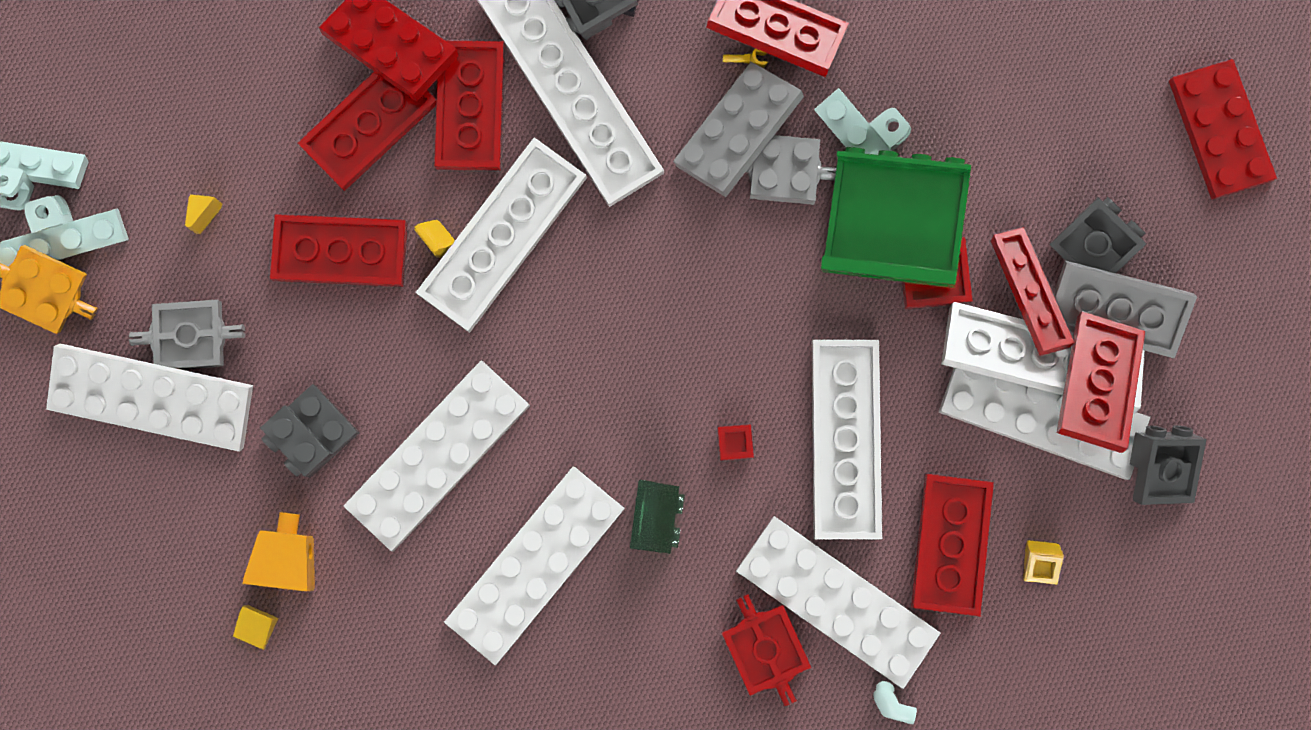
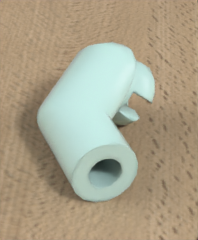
(889, 705)

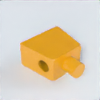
(282, 557)

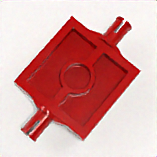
(766, 650)

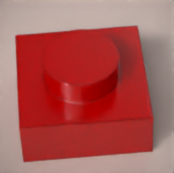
(735, 442)

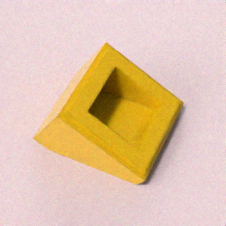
(201, 212)
(435, 237)
(1042, 562)
(254, 626)

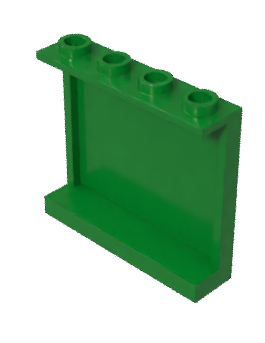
(897, 217)

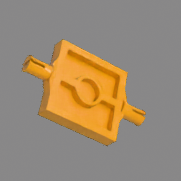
(42, 290)

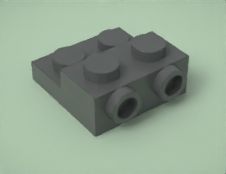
(593, 16)
(1100, 238)
(308, 432)
(1167, 465)

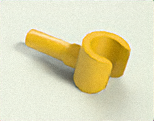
(746, 58)

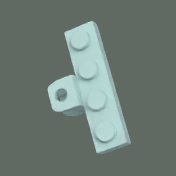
(855, 131)
(28, 164)
(60, 235)

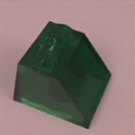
(655, 517)

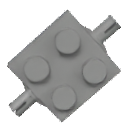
(788, 171)
(187, 334)

